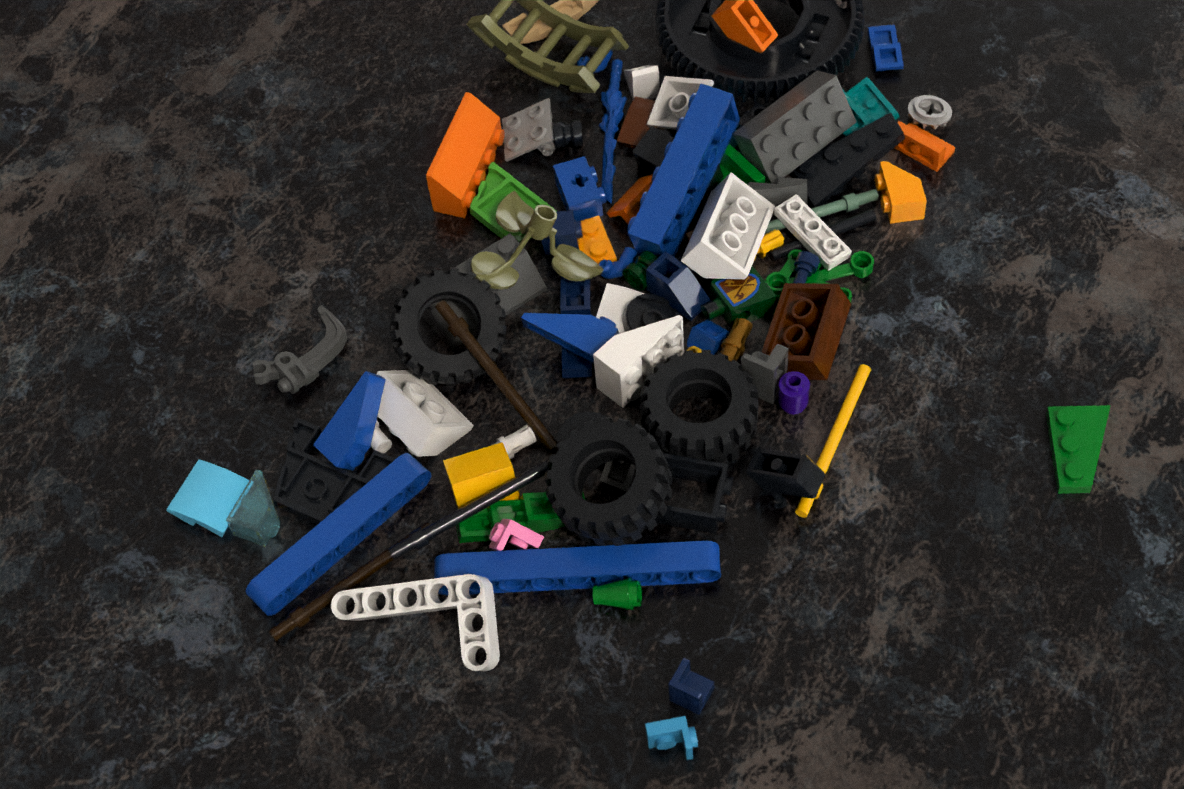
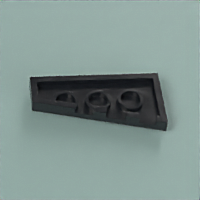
(848, 158)

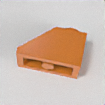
(745, 24)

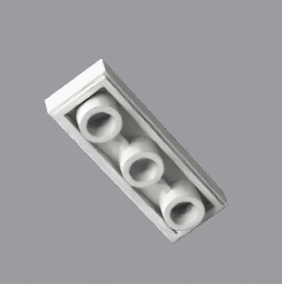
(812, 232)

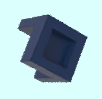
(689, 688)

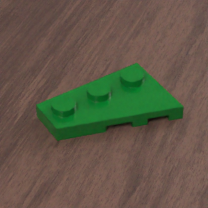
(1076, 444)

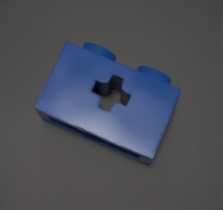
(578, 188)

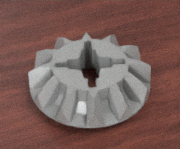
(922, 104)

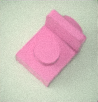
(520, 536)

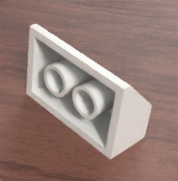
(420, 414)

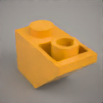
(901, 194)

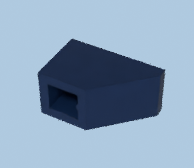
(676, 284)

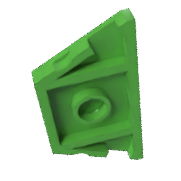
(492, 192)

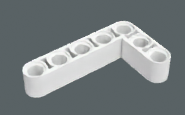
(428, 601)

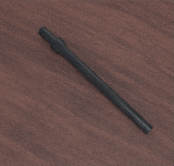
(420, 537)

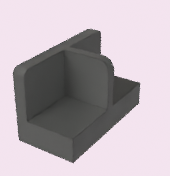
(767, 371)

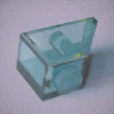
(254, 513)

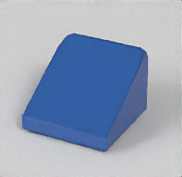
(707, 336)

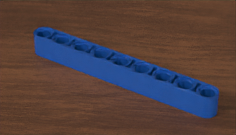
(585, 566)

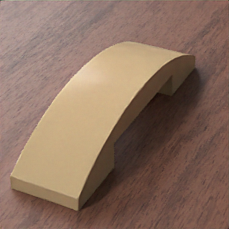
(540, 30)

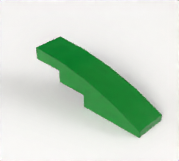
(530, 511)

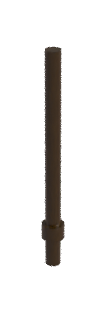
(459, 328)
(300, 616)

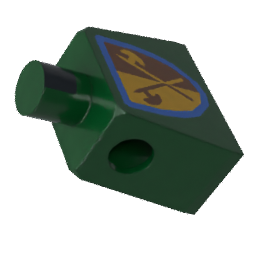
(740, 299)

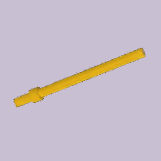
(836, 433)

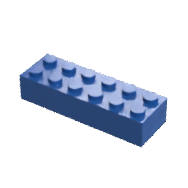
(684, 172)

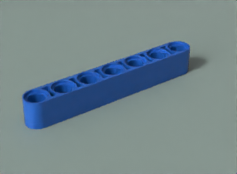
(337, 534)

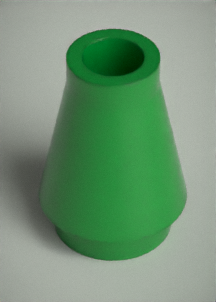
(619, 594)

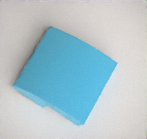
(208, 496)

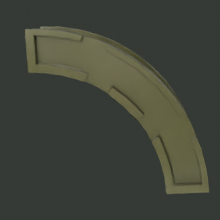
(535, 63)

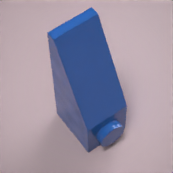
(573, 332)
(353, 425)

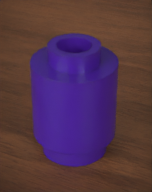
(793, 392)

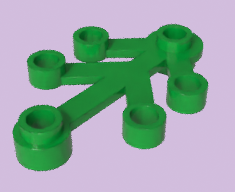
(858, 259)

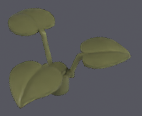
(518, 216)

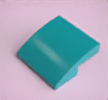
(867, 105)

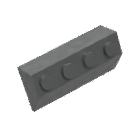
(527, 287)

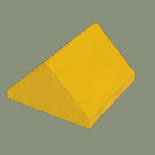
(479, 473)

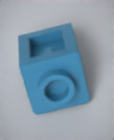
(669, 732)

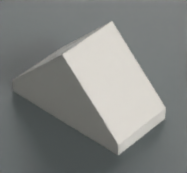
(643, 81)

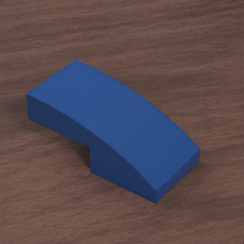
(885, 48)

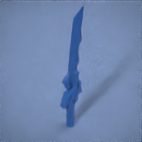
(614, 103)

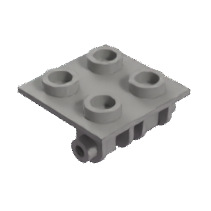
(529, 131)

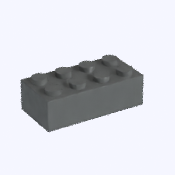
(795, 126)

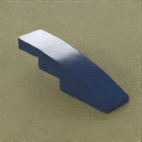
(575, 299)

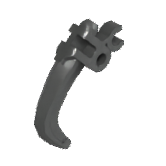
(298, 372)

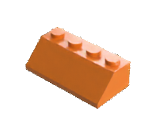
(464, 157)

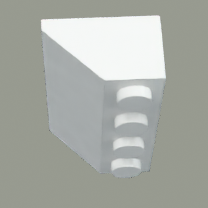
(728, 231)

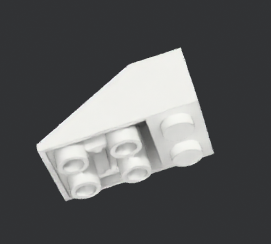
(631, 355)

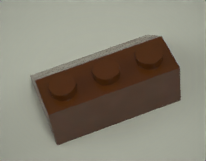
(810, 325)

